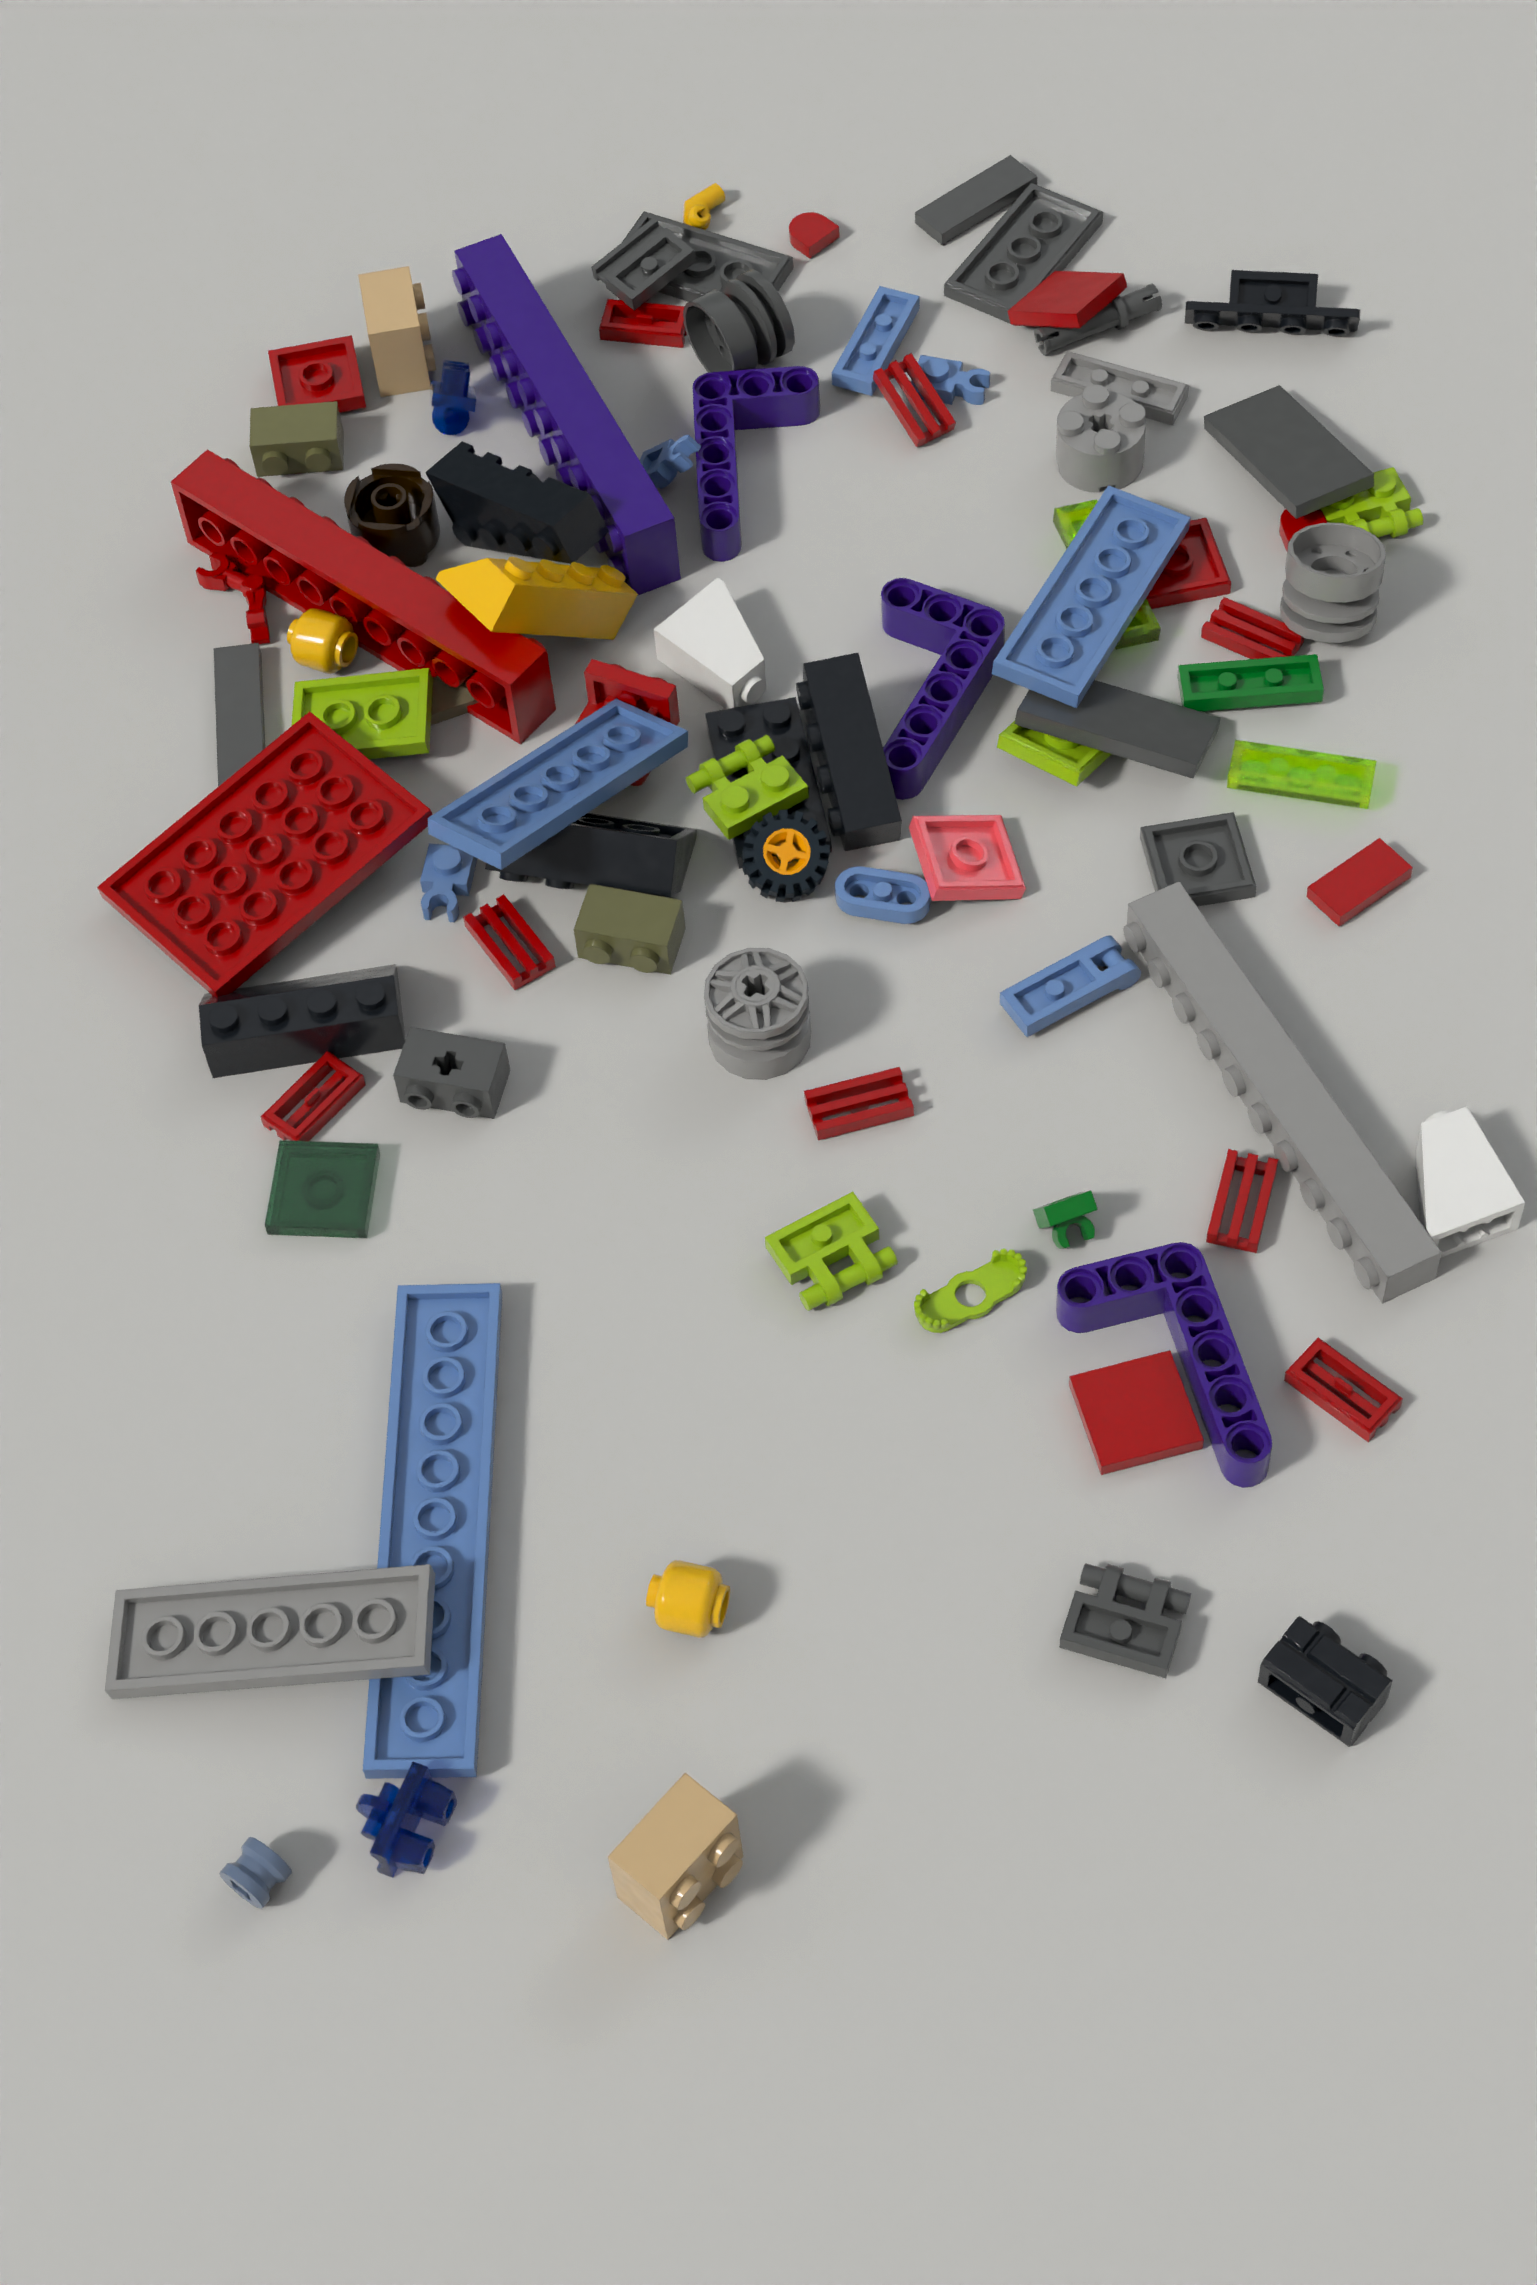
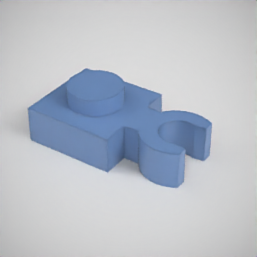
(951, 380)
(668, 458)
(444, 876)

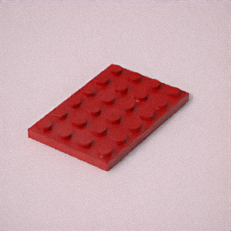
(265, 855)

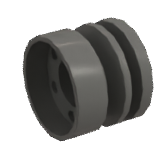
(739, 324)

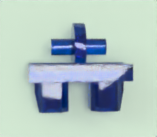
(452, 398)
(395, 1816)

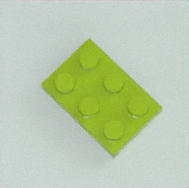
(373, 712)

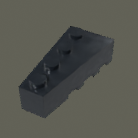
(514, 508)

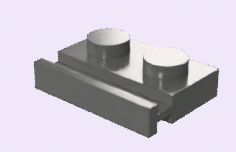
(644, 263)

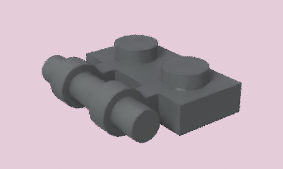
(1122, 1632)

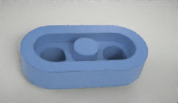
(883, 895)

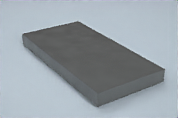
(1022, 250)
(717, 260)
(1288, 451)
(1126, 726)

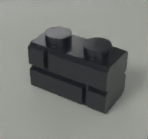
(1325, 1679)

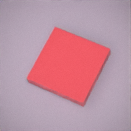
(966, 857)

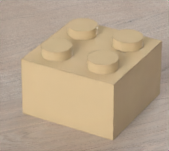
(397, 331)
(677, 1857)

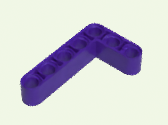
(740, 402)
(968, 642)
(1194, 1341)

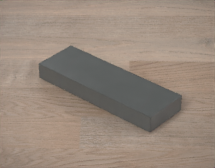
(974, 200)

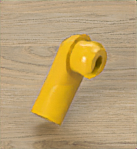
(697, 208)

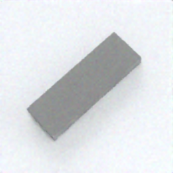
(1158, 395)

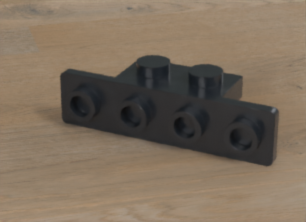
(1272, 302)

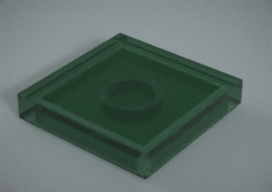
(322, 1189)

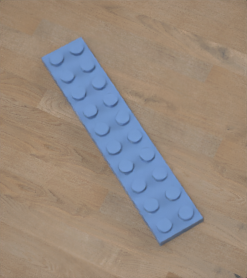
(439, 1516)

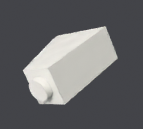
(713, 648)
(1462, 1184)

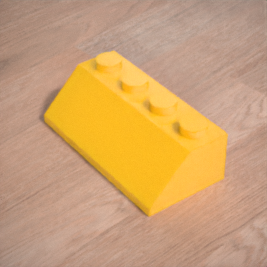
(542, 596)

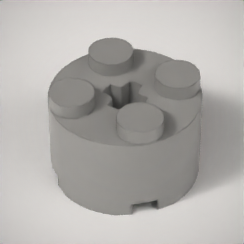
(1100, 439)

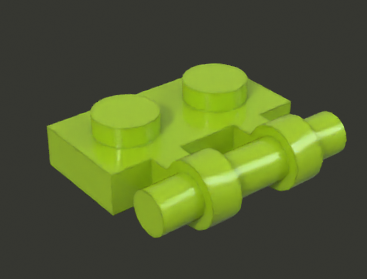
(1378, 509)
(746, 800)
(825, 1238)

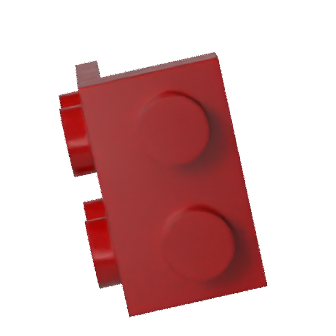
(647, 693)

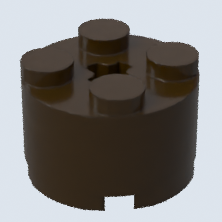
(394, 512)

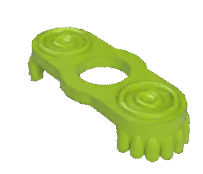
(998, 1279)

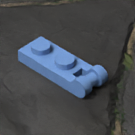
(1068, 985)

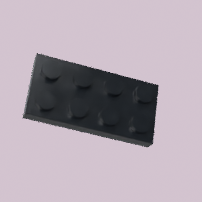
(784, 726)

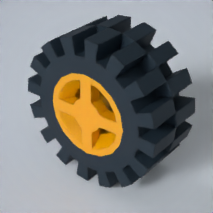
(789, 839)

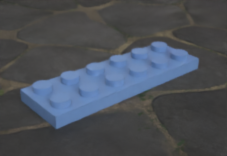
(1091, 596)
(557, 783)

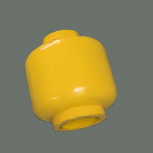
(322, 641)
(688, 1598)

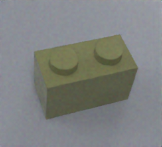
(296, 439)
(629, 929)

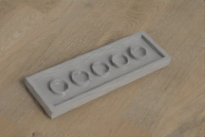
(271, 1632)

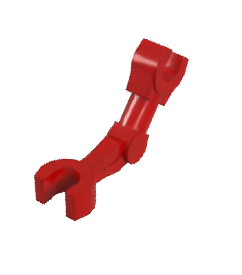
(226, 576)

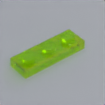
(1301, 774)

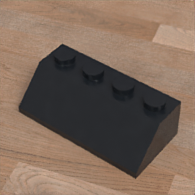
(610, 854)
(302, 1021)

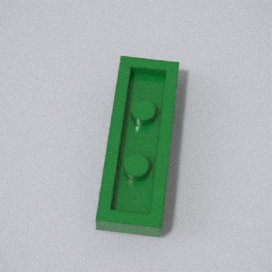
(1250, 683)

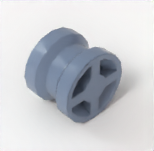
(255, 1872)

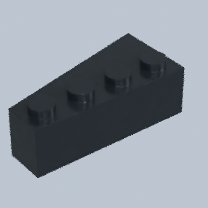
(849, 752)

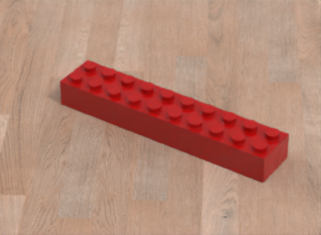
(391, 607)

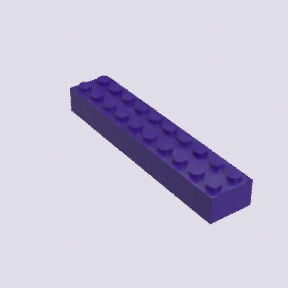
(565, 412)

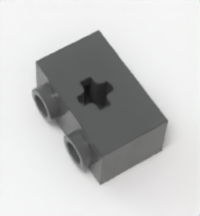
(452, 1073)

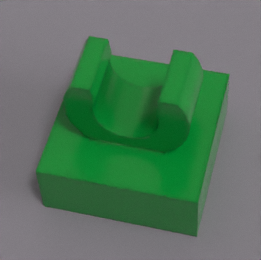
(1067, 1212)

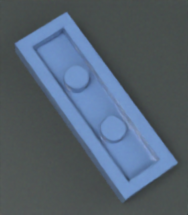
(875, 339)

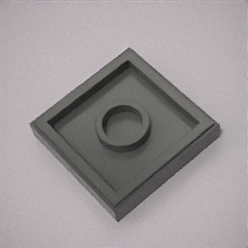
(1202, 856)

